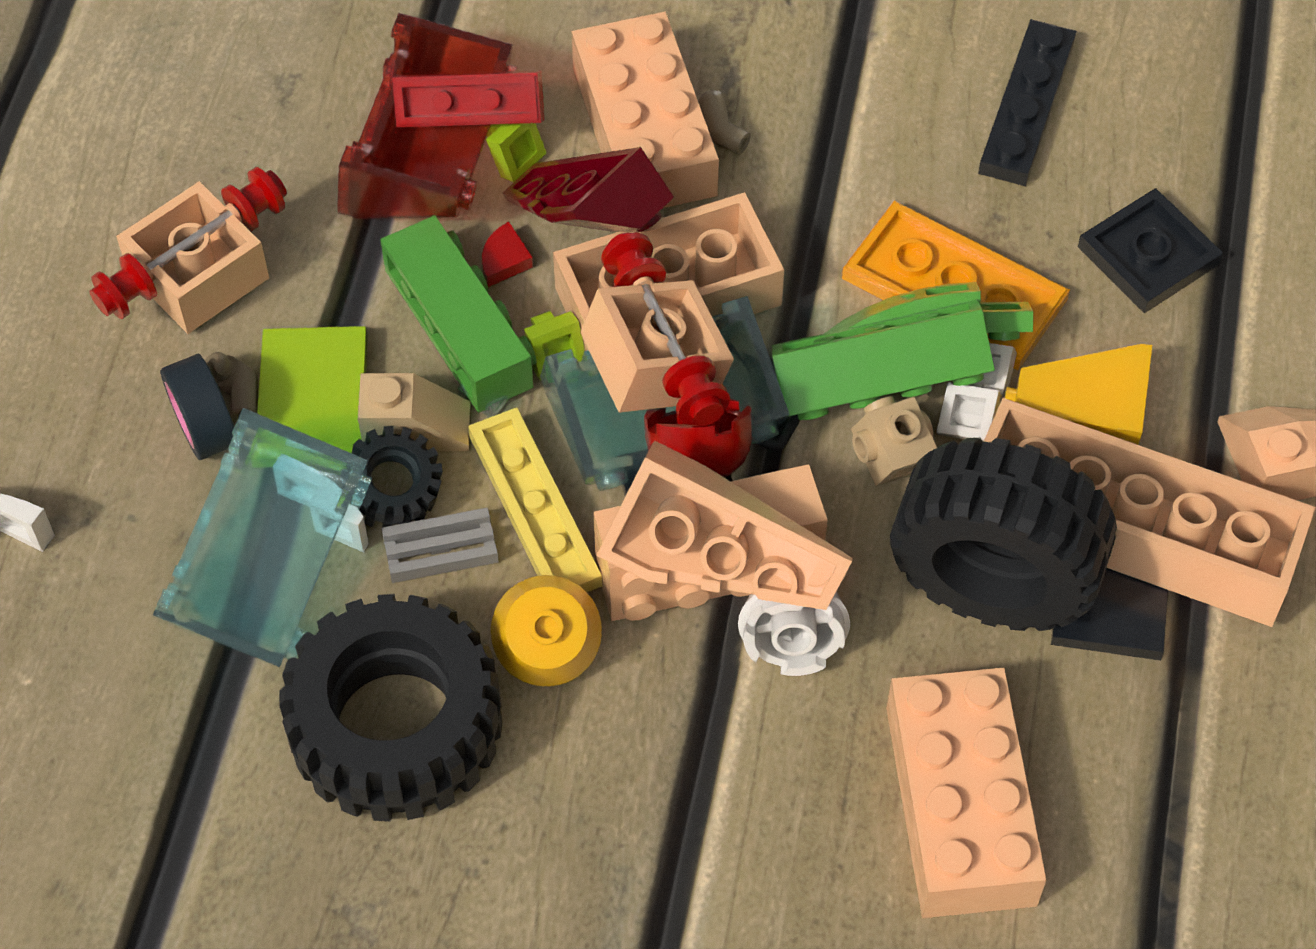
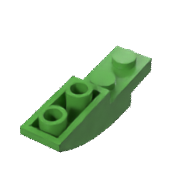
(1002, 319)

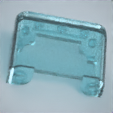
(614, 443)
(262, 539)

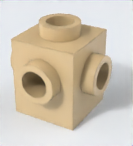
(892, 438)

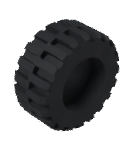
(1004, 534)
(377, 643)

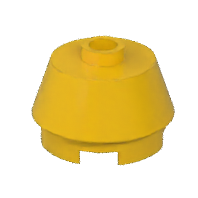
(546, 630)

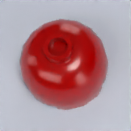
(717, 446)

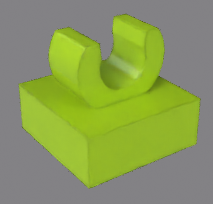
(515, 148)
(554, 335)

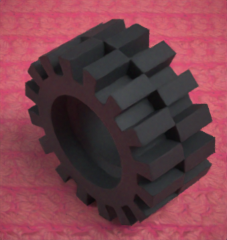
(420, 463)

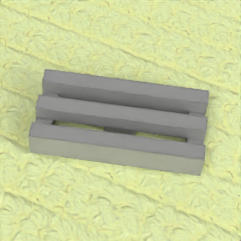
(437, 537)

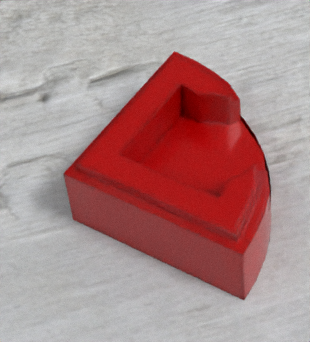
(504, 255)

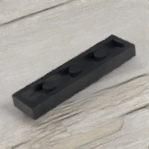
(1027, 103)

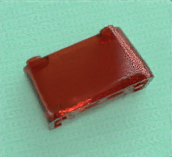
(418, 168)

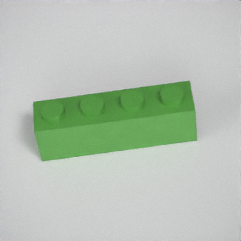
(458, 313)
(883, 359)

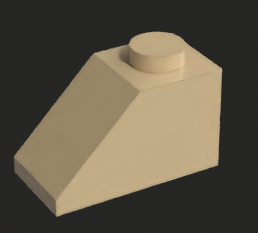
(414, 404)

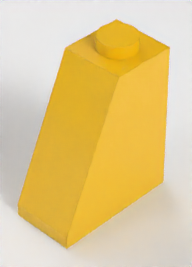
(1092, 390)

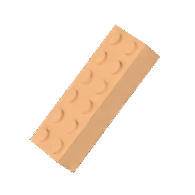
(1177, 519)

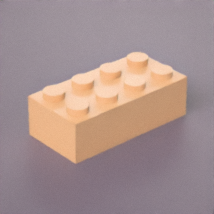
(645, 99)
(711, 244)
(633, 598)
(964, 793)

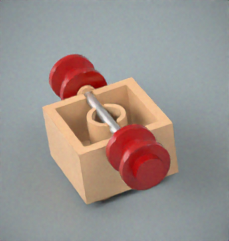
(193, 252)
(655, 338)

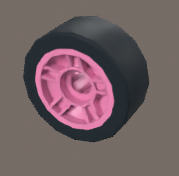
(198, 406)

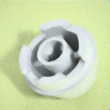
(793, 634)

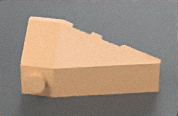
(1274, 448)
(710, 533)

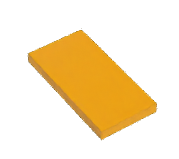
(917, 253)

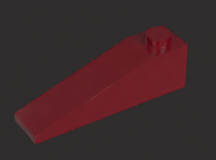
(594, 191)

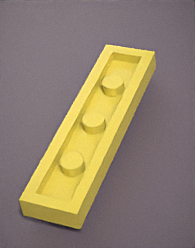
(533, 500)

